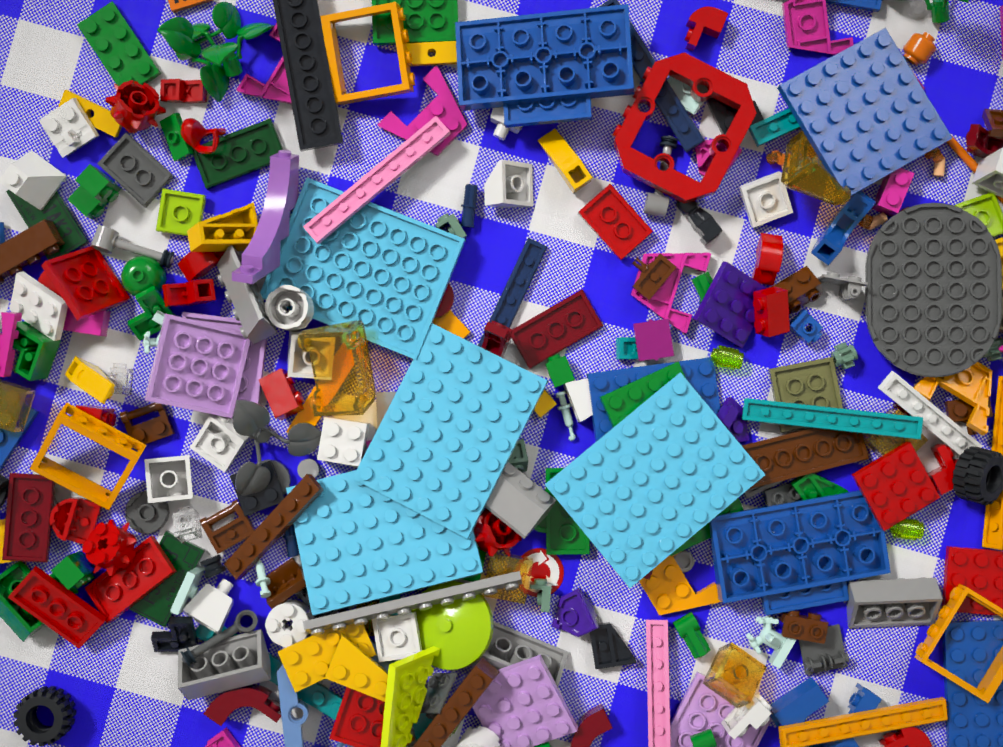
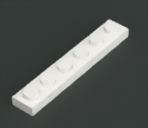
(933, 418)

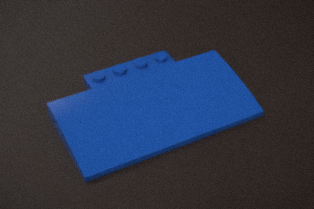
(545, 63)
(797, 551)

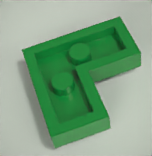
(150, 301)

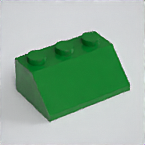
(17, 618)

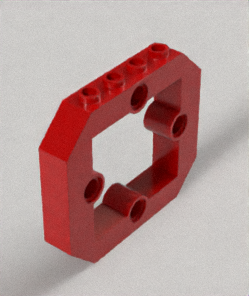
(720, 87)

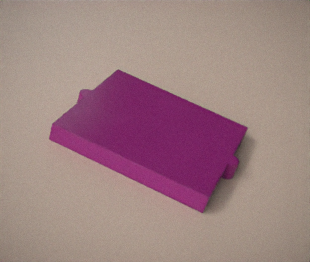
(653, 339)

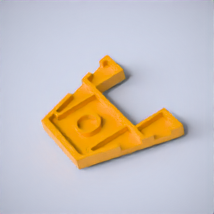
(971, 386)
(672, 592)

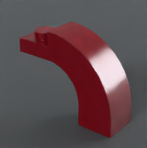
(980, 142)
(496, 338)
(249, 696)
(590, 726)

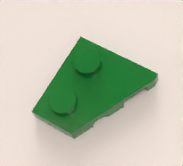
(815, 486)

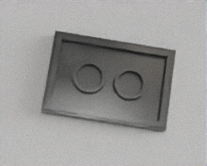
(135, 170)

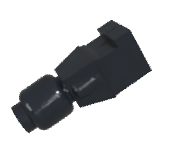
(700, 220)

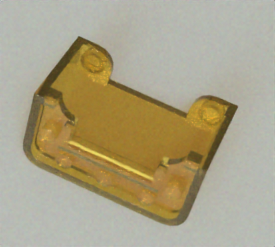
(807, 175)
(339, 368)

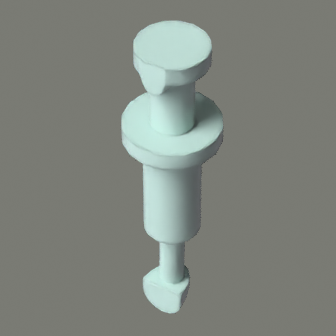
(566, 413)
(262, 580)

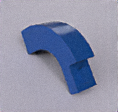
(840, 227)

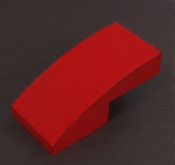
(182, 91)

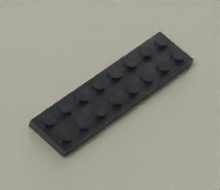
(308, 74)

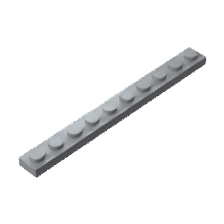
(405, 605)

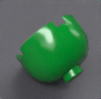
(142, 274)

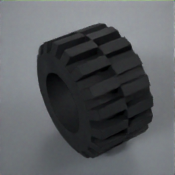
(978, 475)
(27, 718)

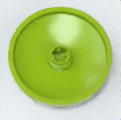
(458, 629)

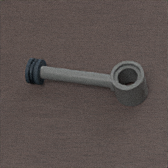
(189, 656)

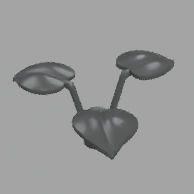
(253, 419)

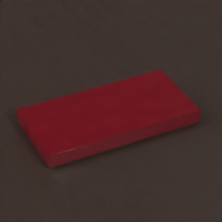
(555, 329)
(27, 518)

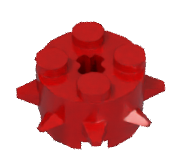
(135, 106)
(494, 534)
(110, 547)

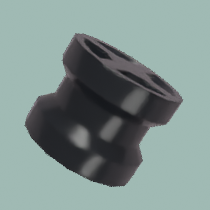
(212, 566)

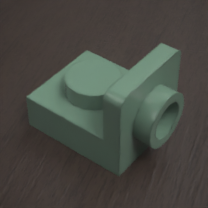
(455, 228)
(519, 456)
(543, 597)

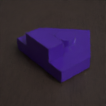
(731, 417)
(575, 614)

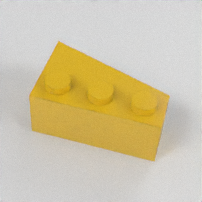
(224, 230)
(357, 670)

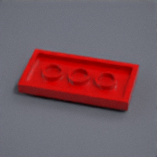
(129, 585)
(57, 607)

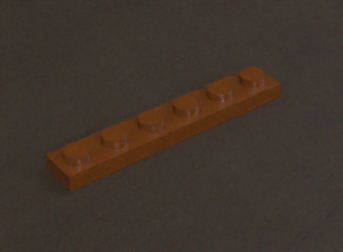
(273, 526)

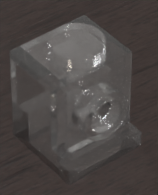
(121, 378)
(191, 529)

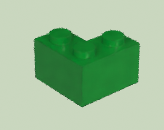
(94, 192)
(36, 352)
(74, 571)

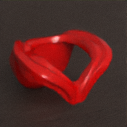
(193, 132)

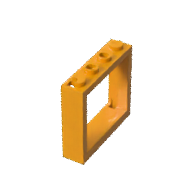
(334, 59)
(98, 432)
(994, 674)

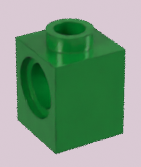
(559, 370)

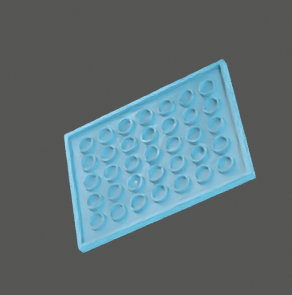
(368, 270)
(450, 430)
(654, 480)
(371, 548)

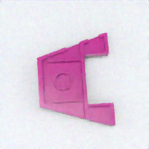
(808, 27)
(277, 85)
(442, 106)
(664, 296)
(7, 337)

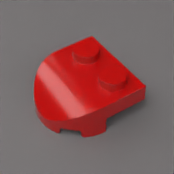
(74, 519)

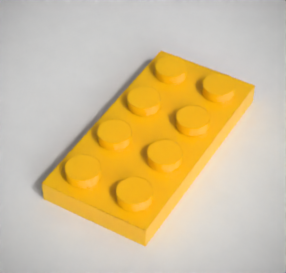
(310, 658)

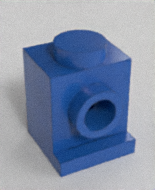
(798, 324)
(863, 700)

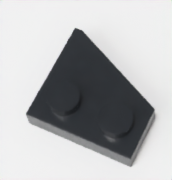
(609, 648)

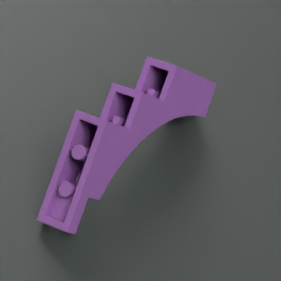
(282, 194)

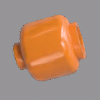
(919, 48)

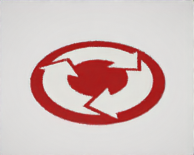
(545, 567)

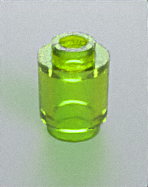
(727, 357)
(908, 529)

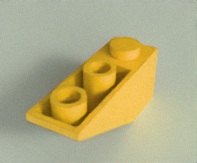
(565, 160)
(90, 379)

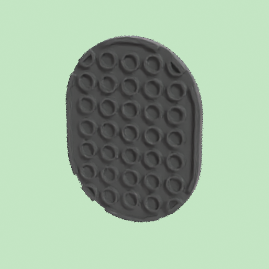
(933, 290)

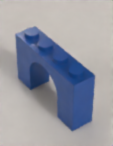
(799, 704)

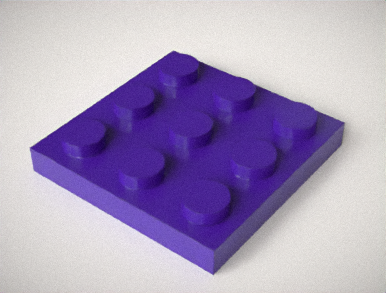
(729, 305)

